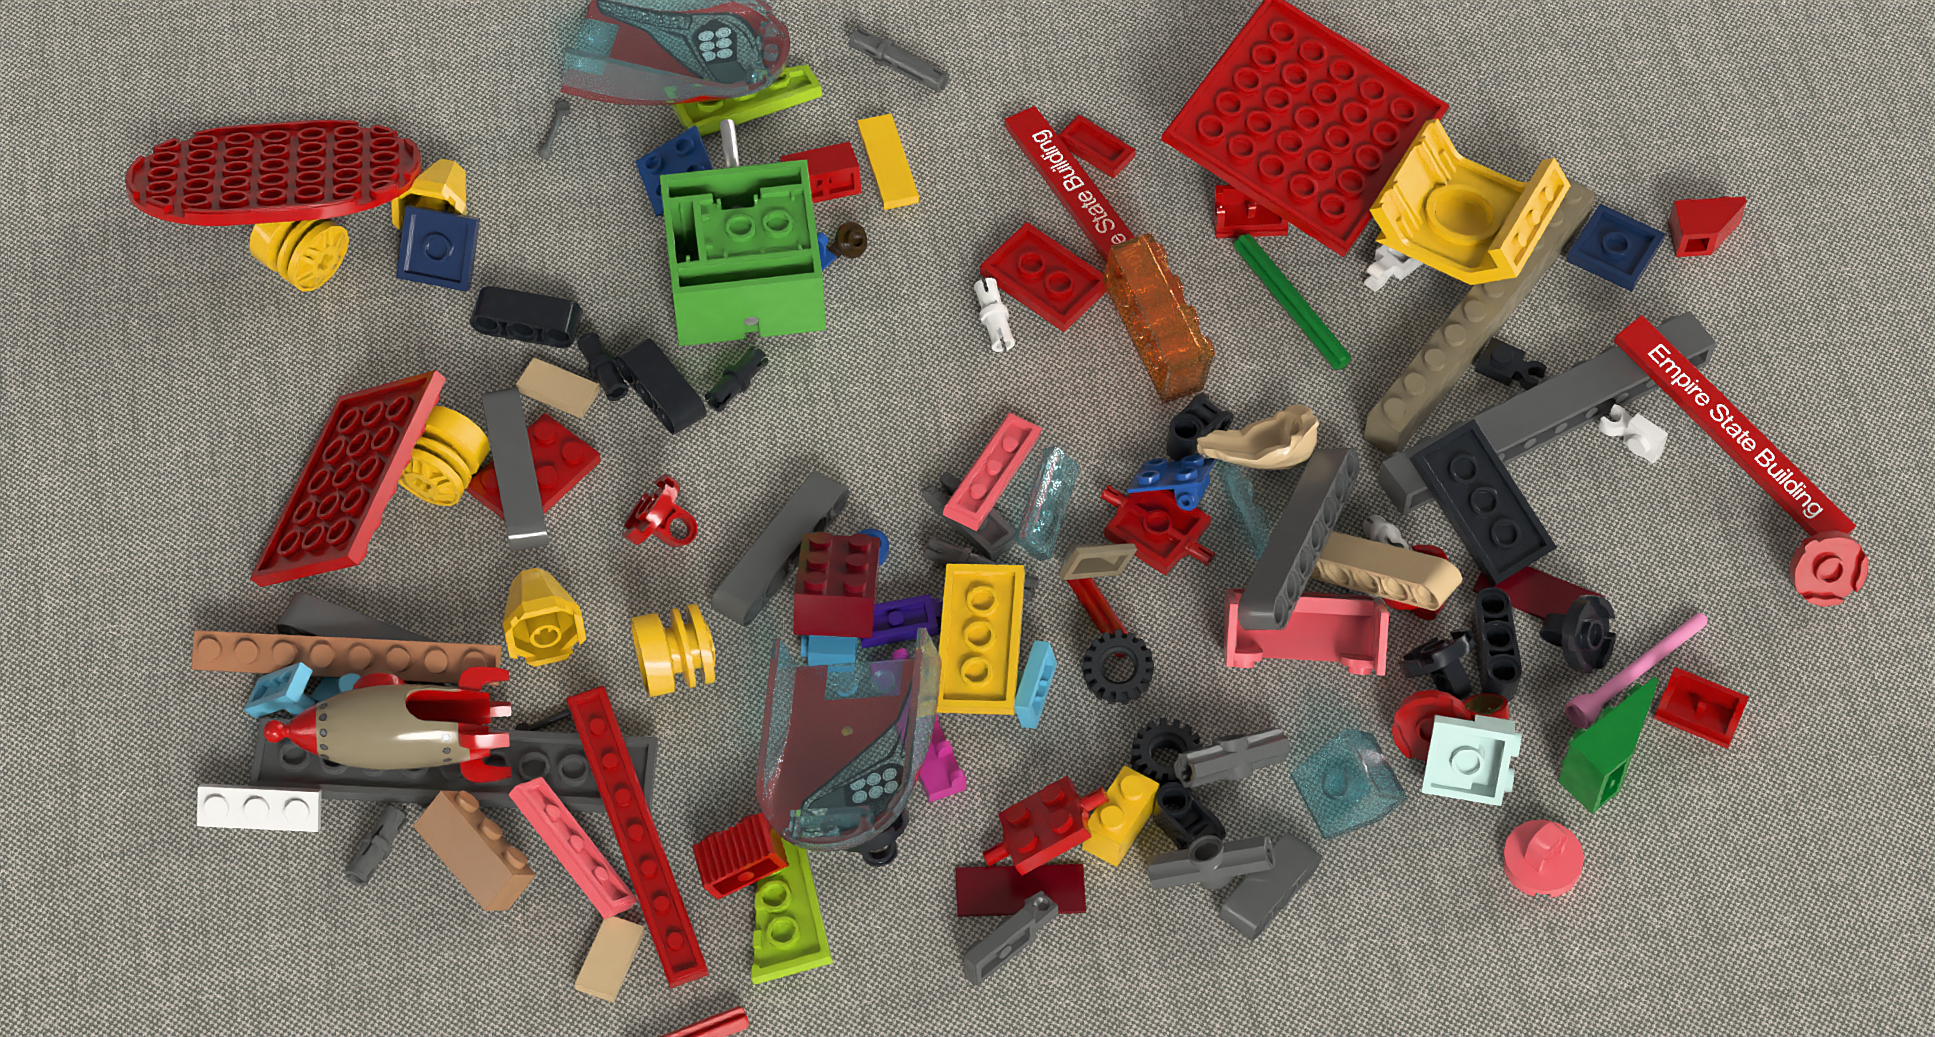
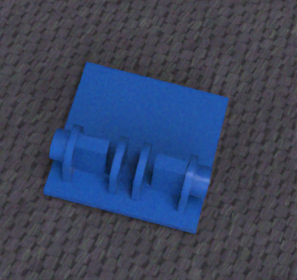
(678, 155)
(1186, 477)

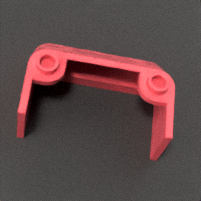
(1320, 629)

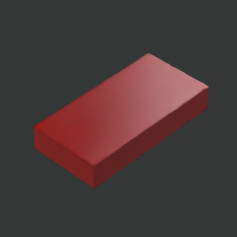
(1097, 146)

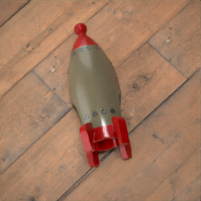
(405, 725)

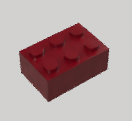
(836, 585)

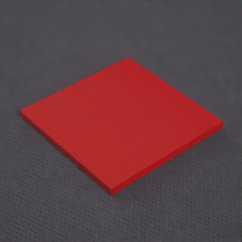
(1303, 123)

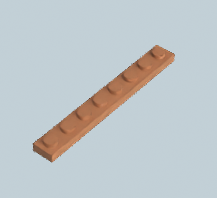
(340, 656)

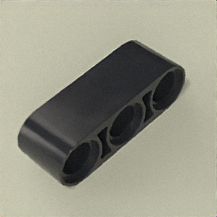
(526, 317)
(661, 386)
(1497, 629)

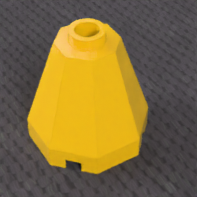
(437, 187)
(541, 619)

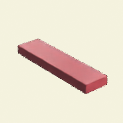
(992, 471)
(573, 847)

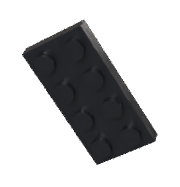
(1483, 503)

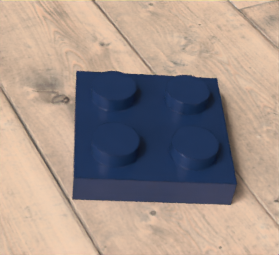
(1615, 247)
(438, 248)

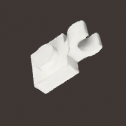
(1388, 263)
(1639, 433)

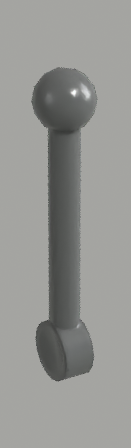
(562, 109)

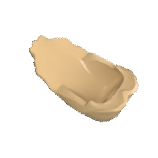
(1268, 444)

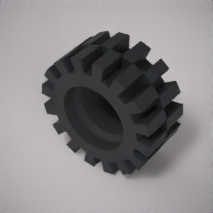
(1129, 646)
(1157, 737)

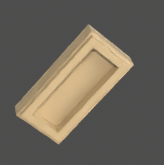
(558, 387)
(609, 958)

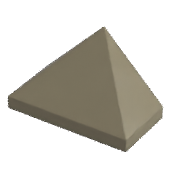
(1095, 560)

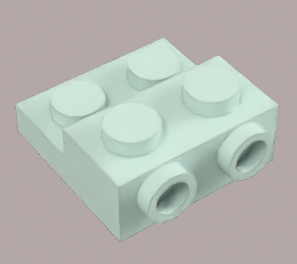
(1471, 758)

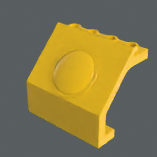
(1481, 219)

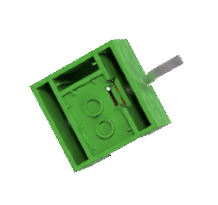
(743, 249)

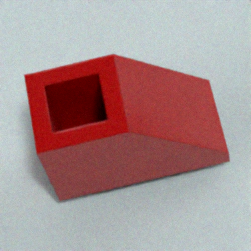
(1703, 224)

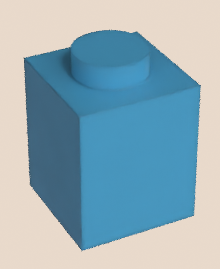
(828, 649)

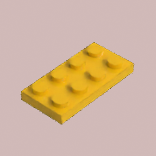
(980, 638)

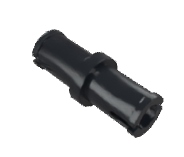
(603, 366)
(736, 378)

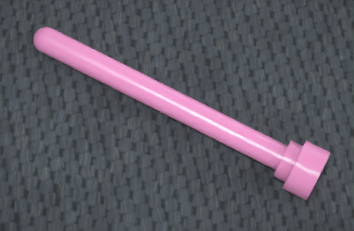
(1585, 708)

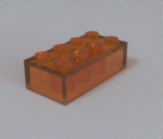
(1158, 317)

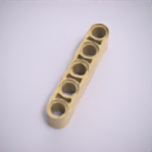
(1386, 571)

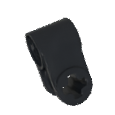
(1194, 422)
(1187, 823)

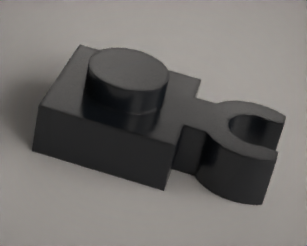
(1505, 362)

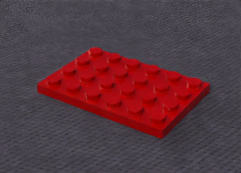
(348, 479)

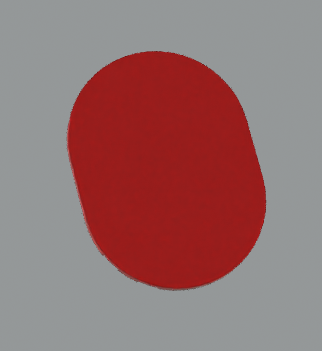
(273, 173)

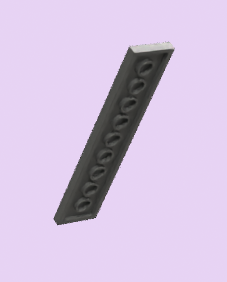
(530, 755)

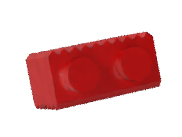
(739, 856)

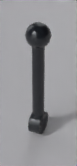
(544, 722)

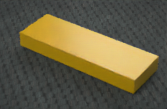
(887, 161)

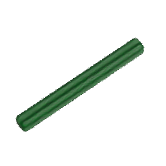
(1292, 302)

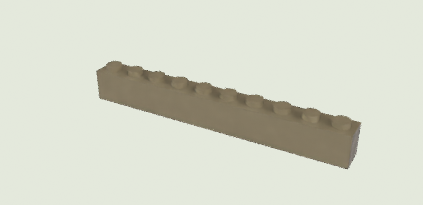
(1469, 331)

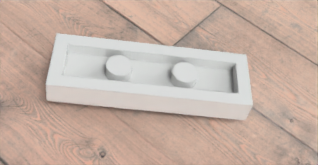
(259, 807)

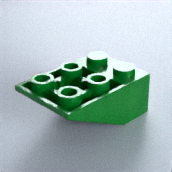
(1601, 754)

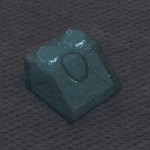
(1348, 784)

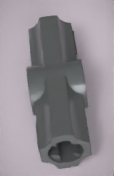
(1232, 757)
(1211, 862)

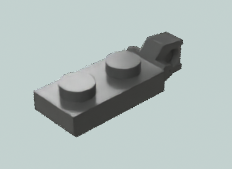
(1008, 939)

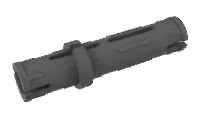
(886, 53)
(956, 555)

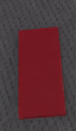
(1537, 592)
(1004, 890)

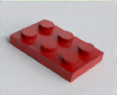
(1044, 276)
(558, 462)

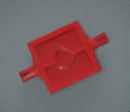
(1157, 528)
(1045, 825)

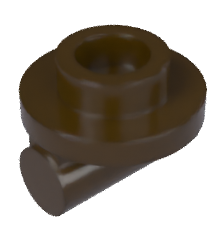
(849, 241)

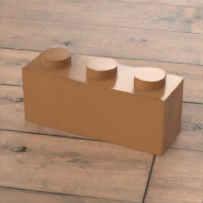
(475, 850)

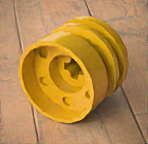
(301, 251)
(445, 457)
(673, 650)

